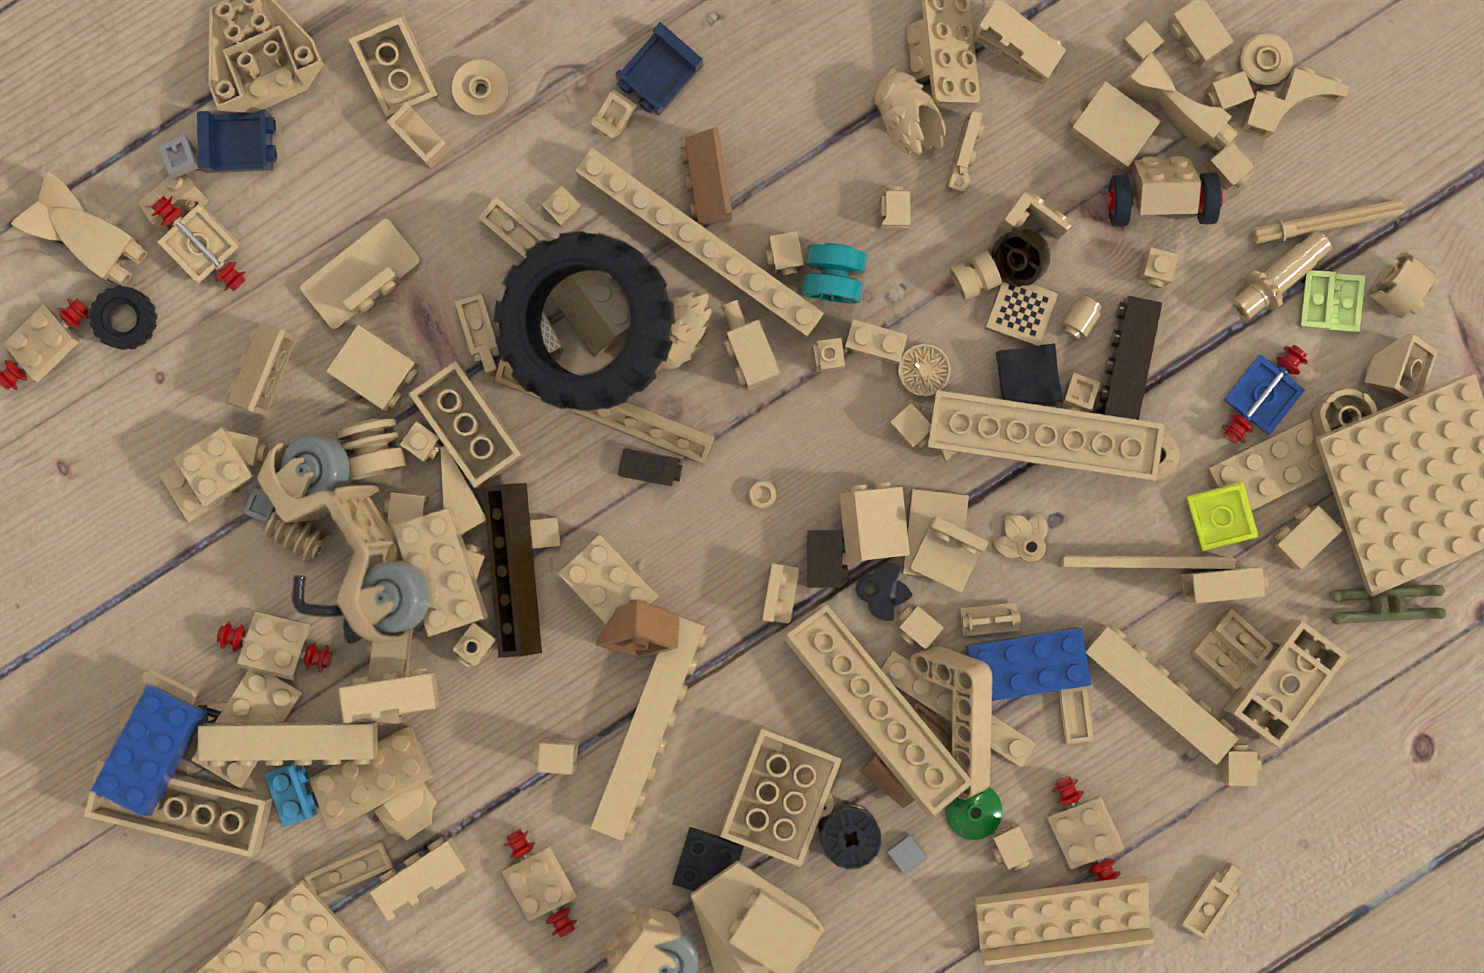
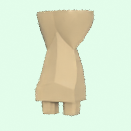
(1195, 121)
(91, 239)

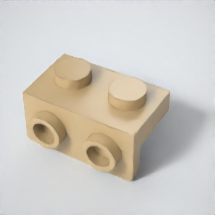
(184, 194)

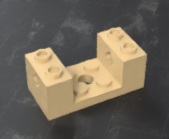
(1266, 705)

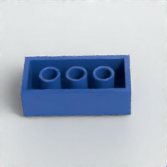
(1034, 662)
(148, 751)

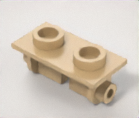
(990, 619)

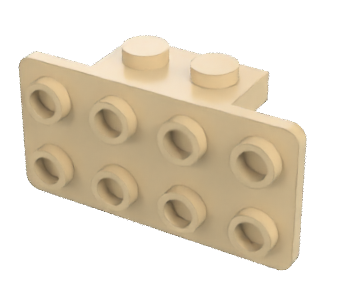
(945, 51)
(360, 274)

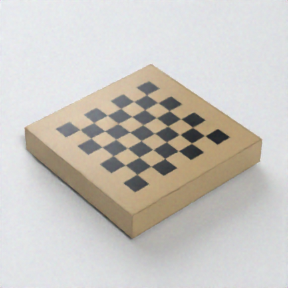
(1022, 312)

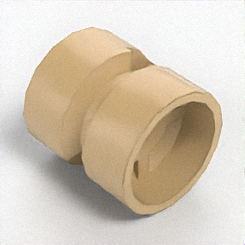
(974, 276)

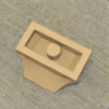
(408, 812)

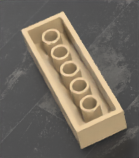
(195, 813)

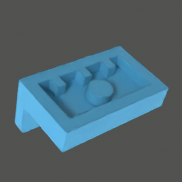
(291, 793)

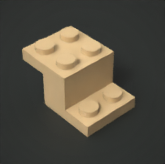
(206, 475)

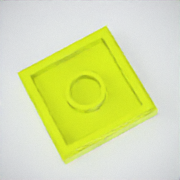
(1222, 516)

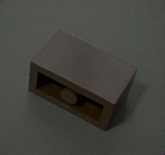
(825, 559)

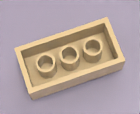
(466, 424)
(439, 553)

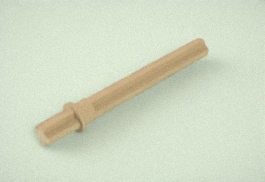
(1307, 225)

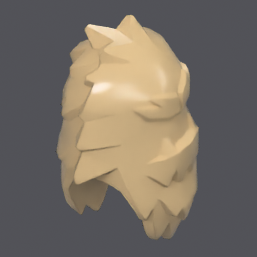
(909, 113)
(690, 325)

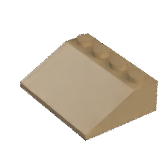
(780, 796)

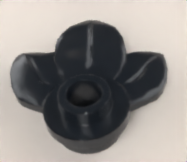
(887, 591)

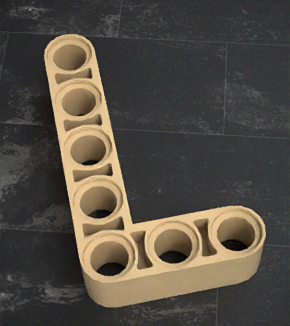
(971, 708)

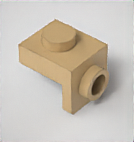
(613, 115)

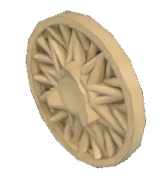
(1266, 59)
(924, 369)

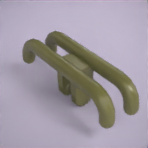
(1388, 605)

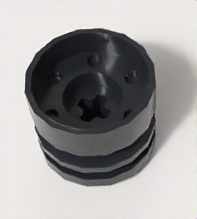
(846, 819)

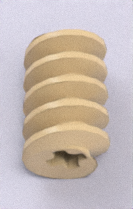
(296, 536)

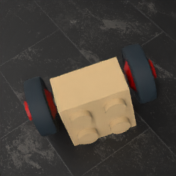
(1164, 188)

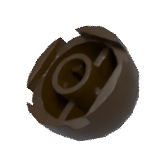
(1021, 257)

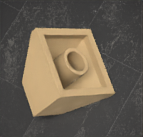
(1402, 367)

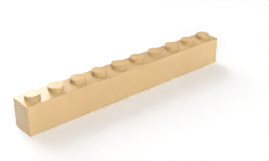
(699, 243)

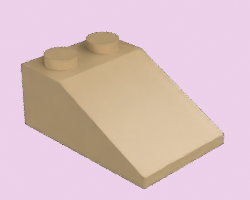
(392, 62)

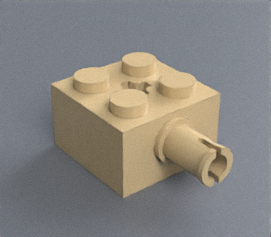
(749, 348)

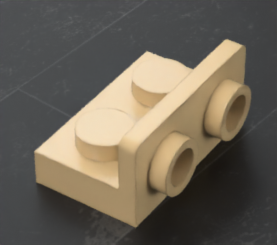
(780, 593)

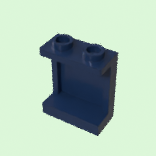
(659, 70)
(236, 142)

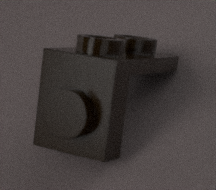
(650, 467)

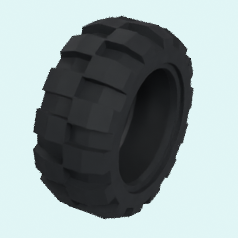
(522, 308)

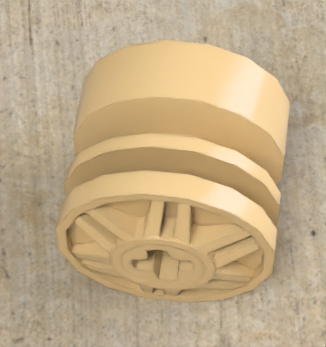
(371, 448)

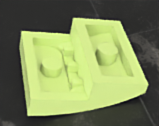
(1333, 301)

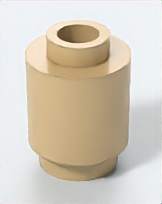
(1081, 317)

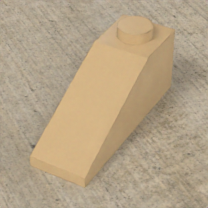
(460, 495)

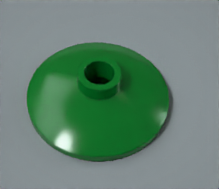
(980, 827)

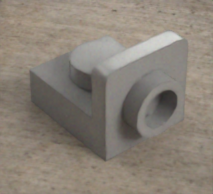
(178, 156)

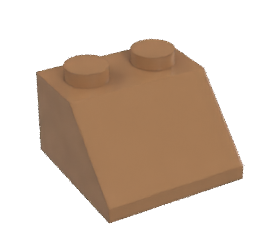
(640, 630)

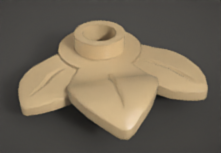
(1020, 534)

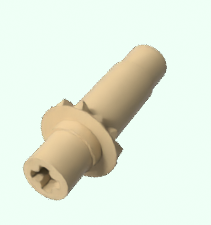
(1266, 288)

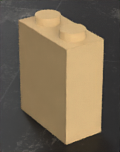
(1113, 125)
(373, 368)
(874, 522)
(1224, 584)
(772, 933)

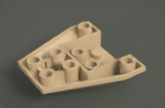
(257, 55)
(722, 901)

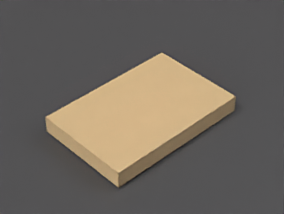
(923, 508)

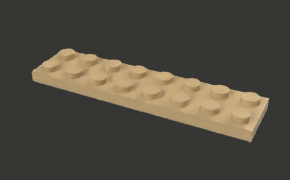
(1046, 435)
(878, 711)

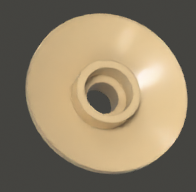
(473, 75)

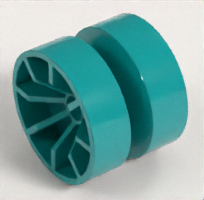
(835, 264)

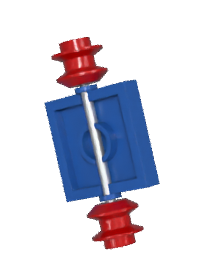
(1264, 394)

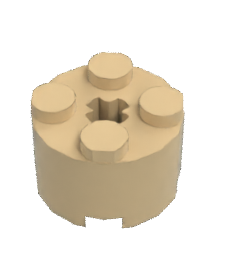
(1403, 285)
(1329, 409)

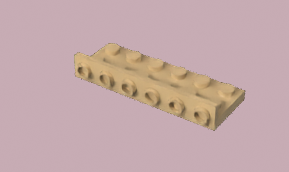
(1063, 920)

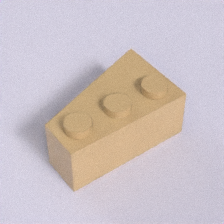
(1019, 41)
(389, 695)
(418, 877)

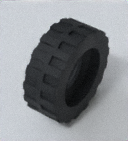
(107, 302)

